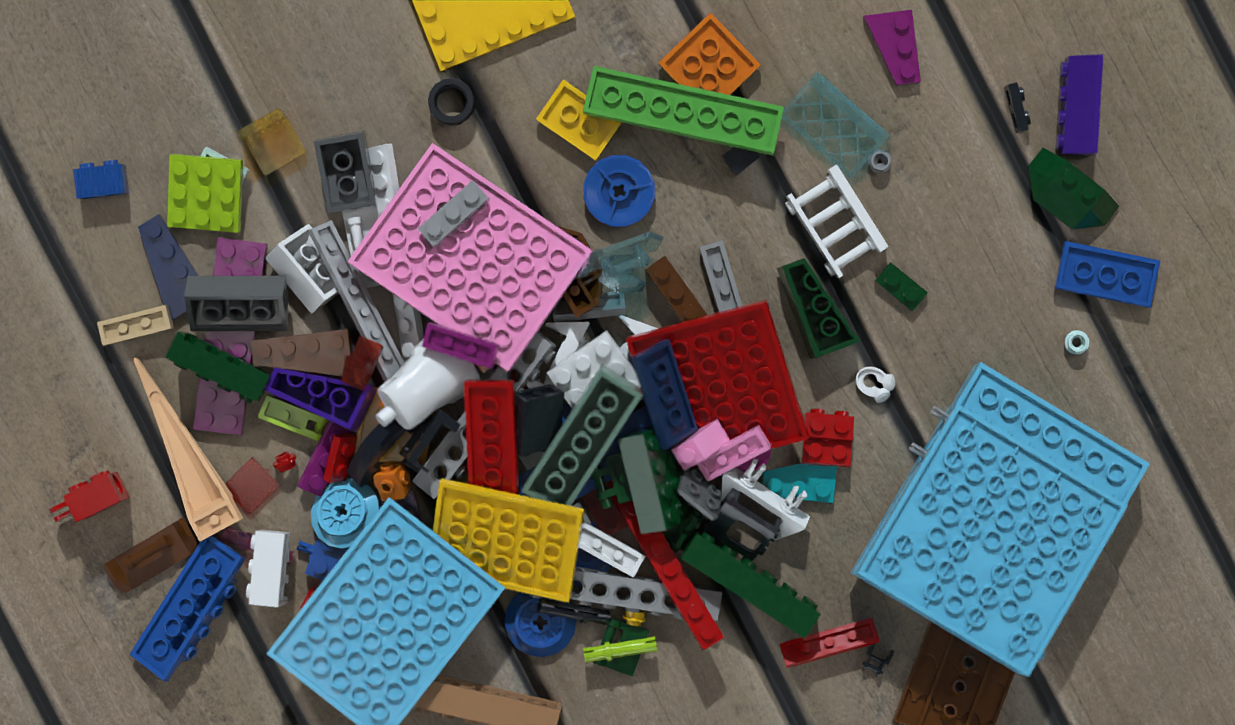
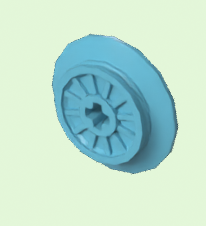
(341, 529)

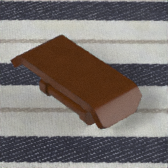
(151, 556)

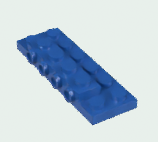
(189, 608)

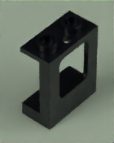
(423, 435)
(732, 511)

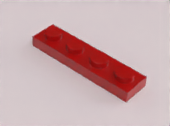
(829, 643)

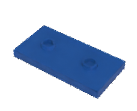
(1107, 274)

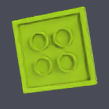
(205, 193)

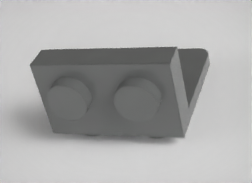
(699, 492)

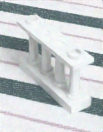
(860, 221)

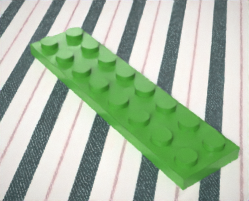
(683, 110)

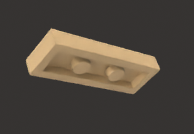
(135, 325)

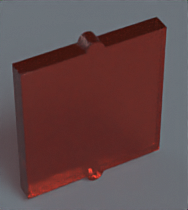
(251, 485)

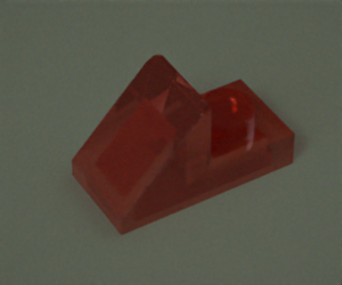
(361, 363)

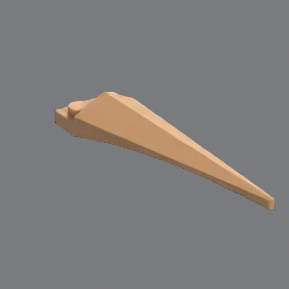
(202, 490)

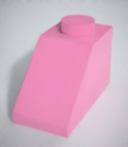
(700, 444)

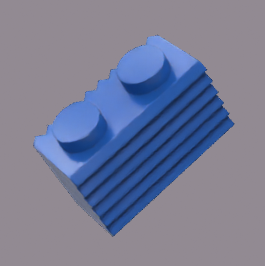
(100, 180)

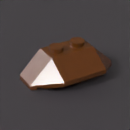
(585, 291)

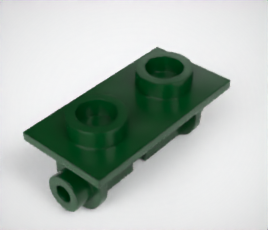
(680, 534)

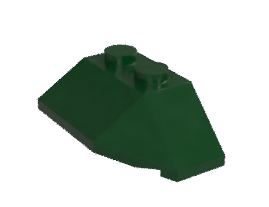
(1069, 192)

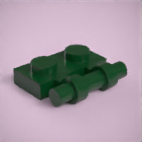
(619, 478)

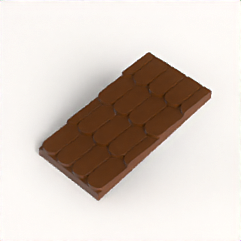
(952, 684)

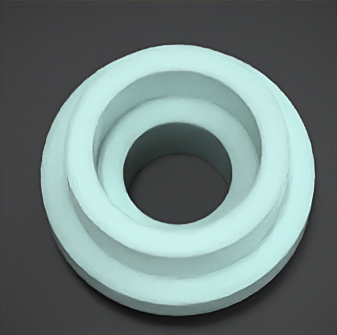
(1084, 342)

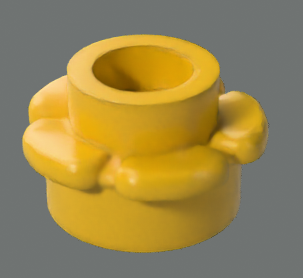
(635, 619)

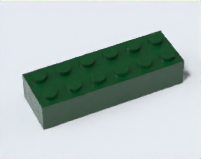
(751, 584)

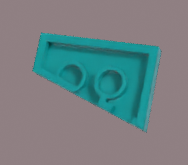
(814, 479)

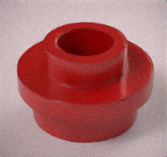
(285, 461)

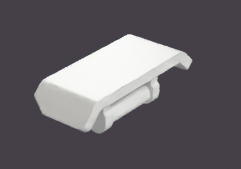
(357, 225)

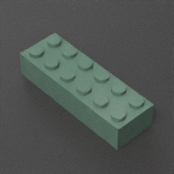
(583, 438)

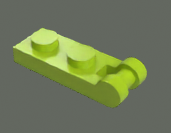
(292, 417)

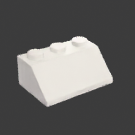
(304, 269)

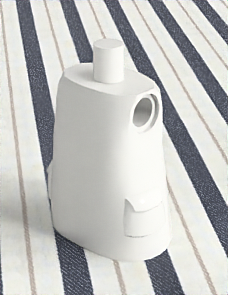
(423, 386)

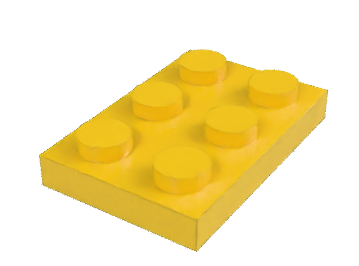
(565, 118)

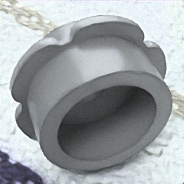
(886, 159)

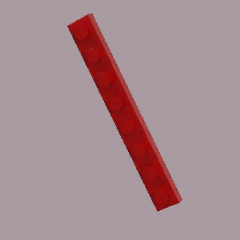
(672, 577)

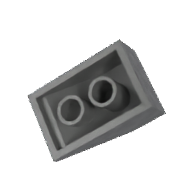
(345, 171)

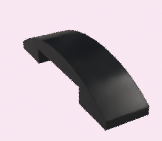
(373, 448)

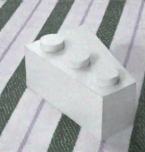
(268, 568)

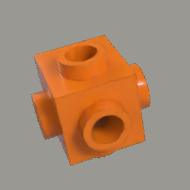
(392, 480)

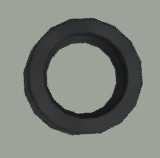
(451, 83)

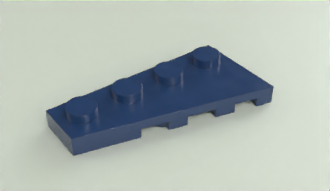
(168, 264)

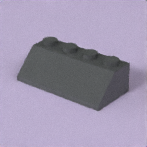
(237, 303)

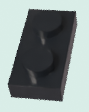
(1015, 97)

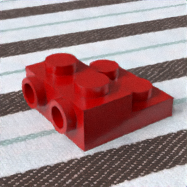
(828, 438)

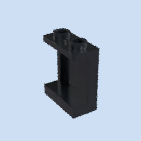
(538, 418)

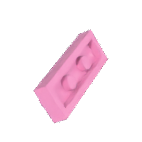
(735, 453)

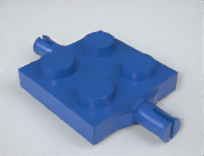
(321, 558)

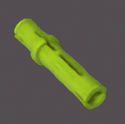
(620, 649)

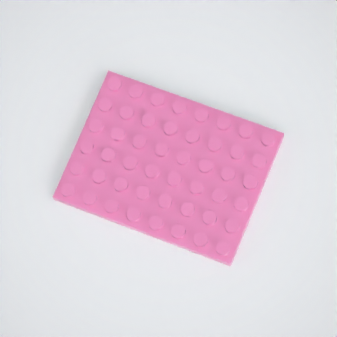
(486, 278)

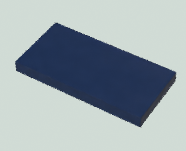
(664, 394)

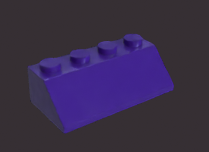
(1080, 105)

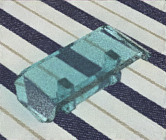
(637, 245)

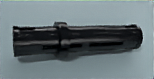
(597, 615)

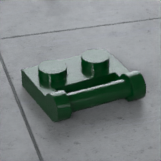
(627, 663)

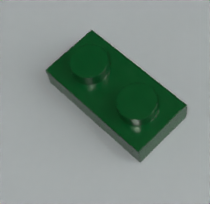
(901, 286)

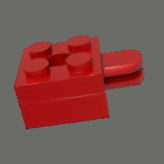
(92, 498)

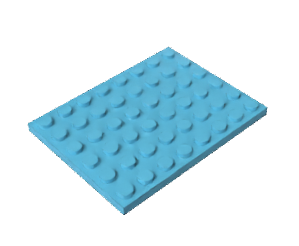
(386, 619)

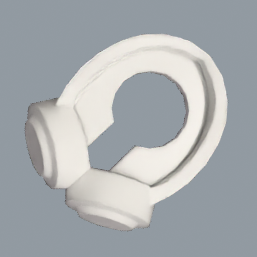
(887, 380)

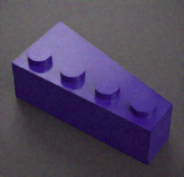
(323, 396)

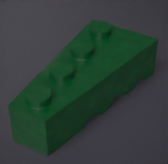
(815, 311)
(218, 365)

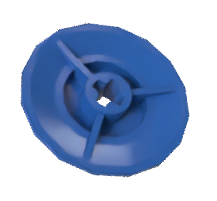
(637, 184)
(527, 634)

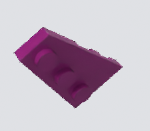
(897, 43)

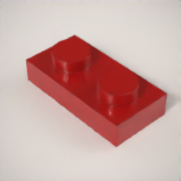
(340, 457)

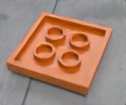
(710, 59)

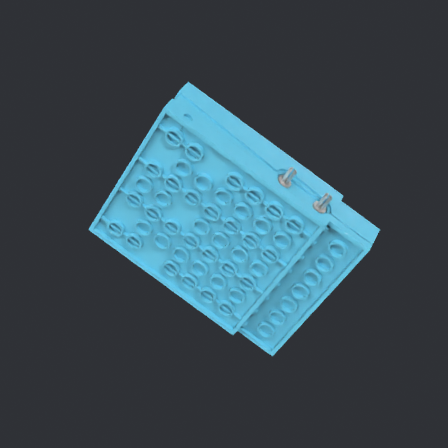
(1000, 519)

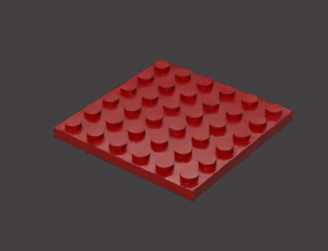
(734, 372)

